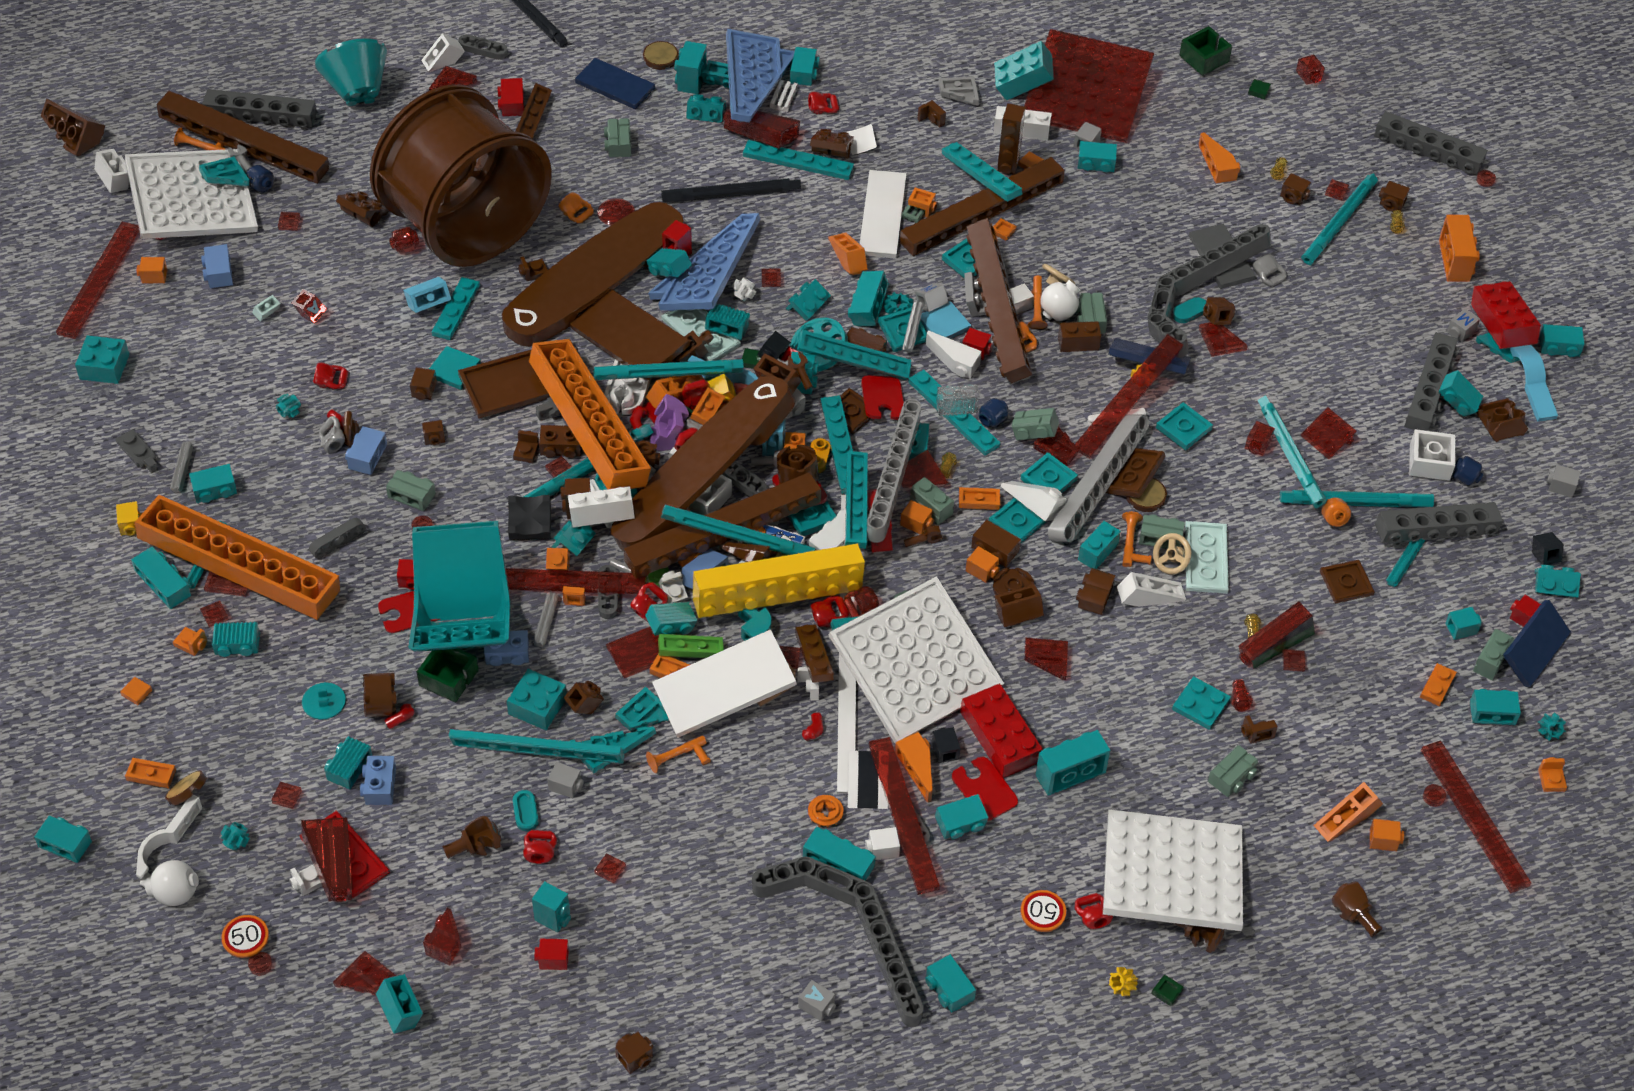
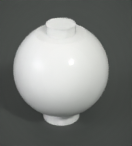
(1060, 300)
(172, 883)

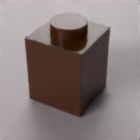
(423, 383)

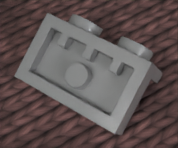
(973, 296)

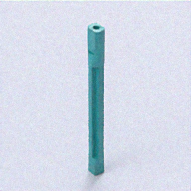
(1339, 219)
(668, 369)
(1292, 453)
(582, 468)
(1364, 498)
(733, 531)

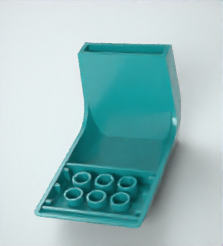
(455, 578)

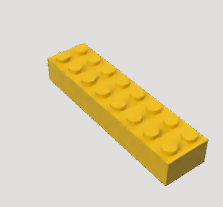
(777, 580)

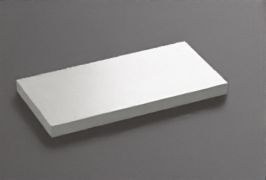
(724, 683)

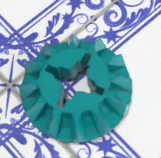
(891, 301)

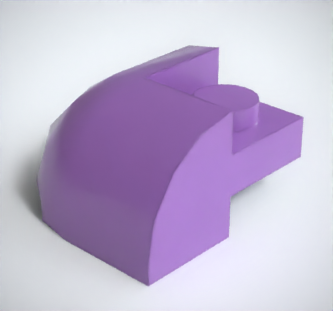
(668, 423)

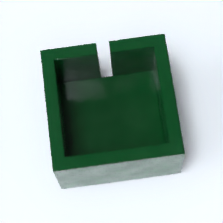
(1202, 52)
(447, 672)

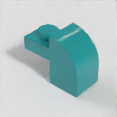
(755, 623)

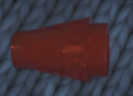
(1241, 697)

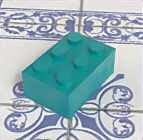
(1023, 70)
(1072, 762)

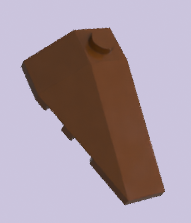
(75, 129)

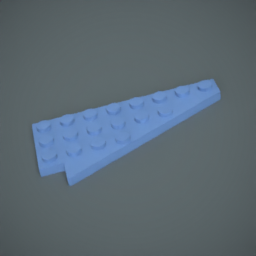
(753, 70)
(710, 269)

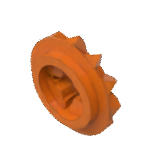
(832, 804)

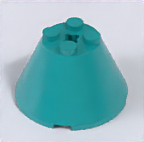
(354, 69)

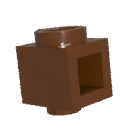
(1295, 189)
(1393, 196)
(1219, 311)
(649, 452)
(584, 697)
(634, 1051)

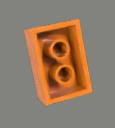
(1458, 248)

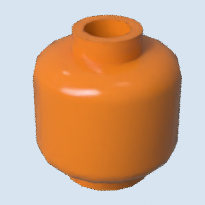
(1336, 512)

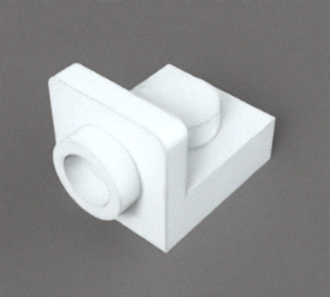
(673, 586)
(813, 688)
(305, 880)

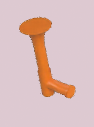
(181, 137)
(1037, 322)
(1132, 519)
(655, 761)

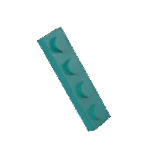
(455, 308)

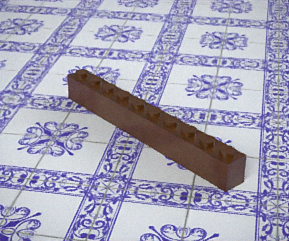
(235, 132)
(982, 205)
(999, 301)
(750, 513)

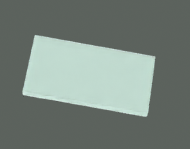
(687, 320)
(1209, 557)

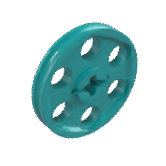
(818, 325)

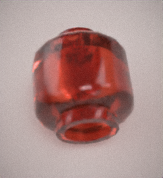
(404, 240)

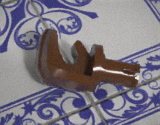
(475, 836)
(1355, 906)
(1212, 936)

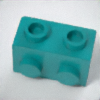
(716, 74)
(705, 108)
(809, 300)
(574, 537)
(1557, 582)

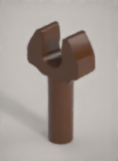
(801, 370)
(932, 535)

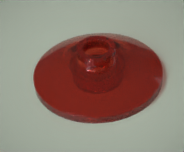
(614, 210)

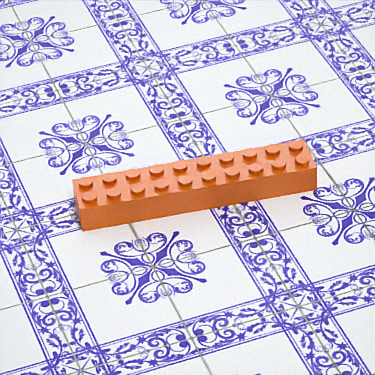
(589, 415)
(238, 557)

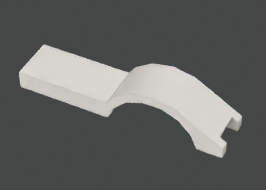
(169, 835)

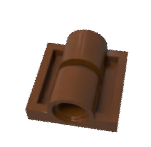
(838, 143)
(362, 207)

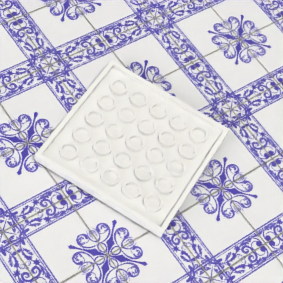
(177, 200)
(914, 659)
(1173, 870)

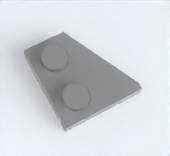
(959, 89)

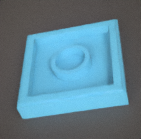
(945, 321)

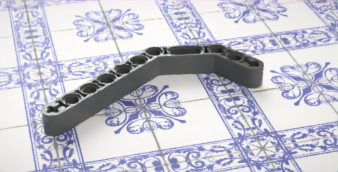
(1197, 272)
(764, 886)

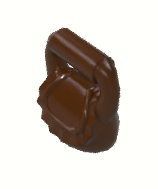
(350, 428)

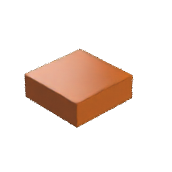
(1029, 160)
(1004, 229)
(574, 596)
(136, 691)

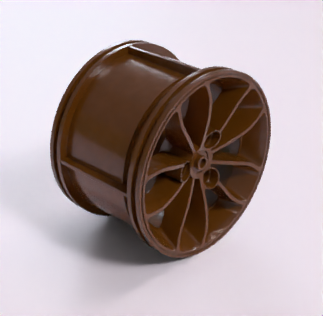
(432, 177)

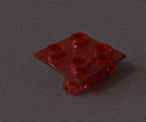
(1328, 433)

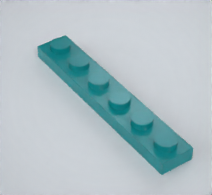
(798, 160)
(982, 171)
(854, 355)
(965, 424)
(838, 436)
(856, 499)

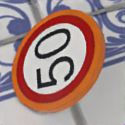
(1043, 911)
(245, 936)

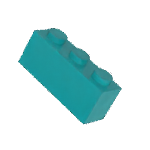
(868, 298)
(161, 577)
(839, 853)

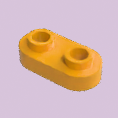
(821, 452)

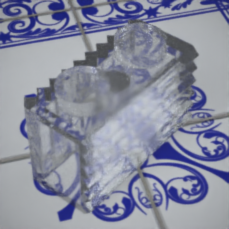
(957, 399)

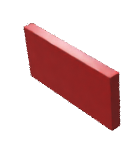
(365, 864)

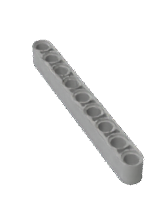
(893, 471)
(1098, 478)

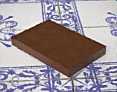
(1136, 473)

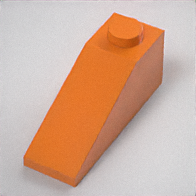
(1219, 160)
(849, 253)
(671, 386)
(915, 757)
(1349, 812)

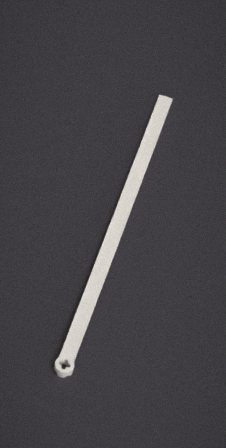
(846, 712)

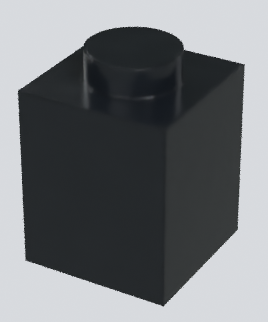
(774, 346)
(1547, 548)
(945, 745)

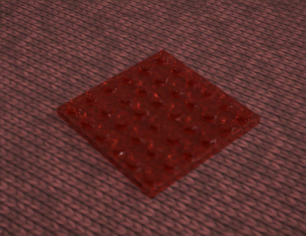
(1092, 84)

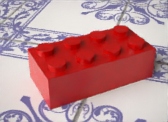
(1505, 315)
(1001, 730)

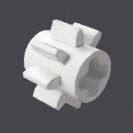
(744, 289)

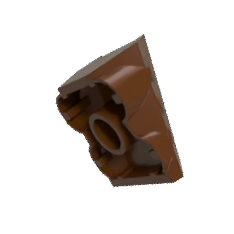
(1502, 419)
(749, 552)

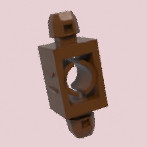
(696, 347)

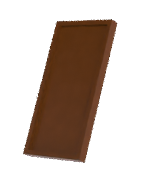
(628, 332)
(502, 384)

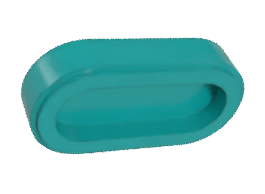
(1189, 310)
(525, 810)

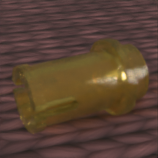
(1277, 171)
(1397, 225)
(948, 461)
(1252, 622)

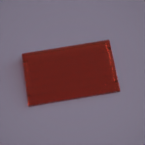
(635, 651)

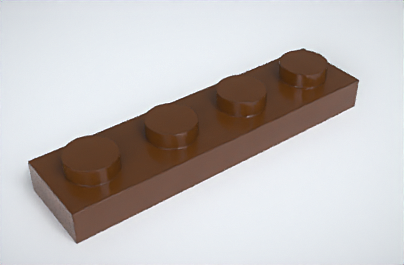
(533, 110)
(814, 653)

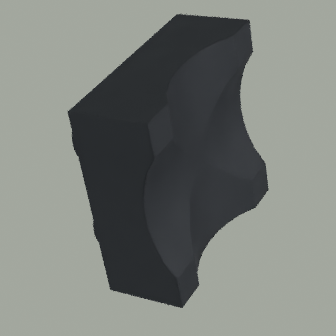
(529, 517)

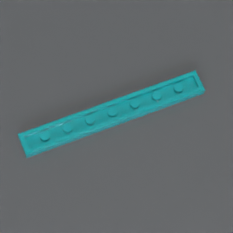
(537, 746)

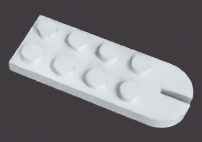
(626, 393)

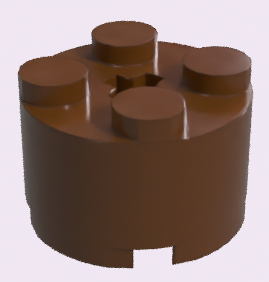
(797, 462)
(379, 694)

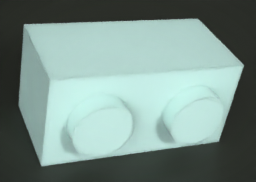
(266, 308)

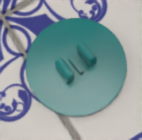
(323, 701)

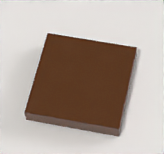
(854, 410)
(1347, 581)

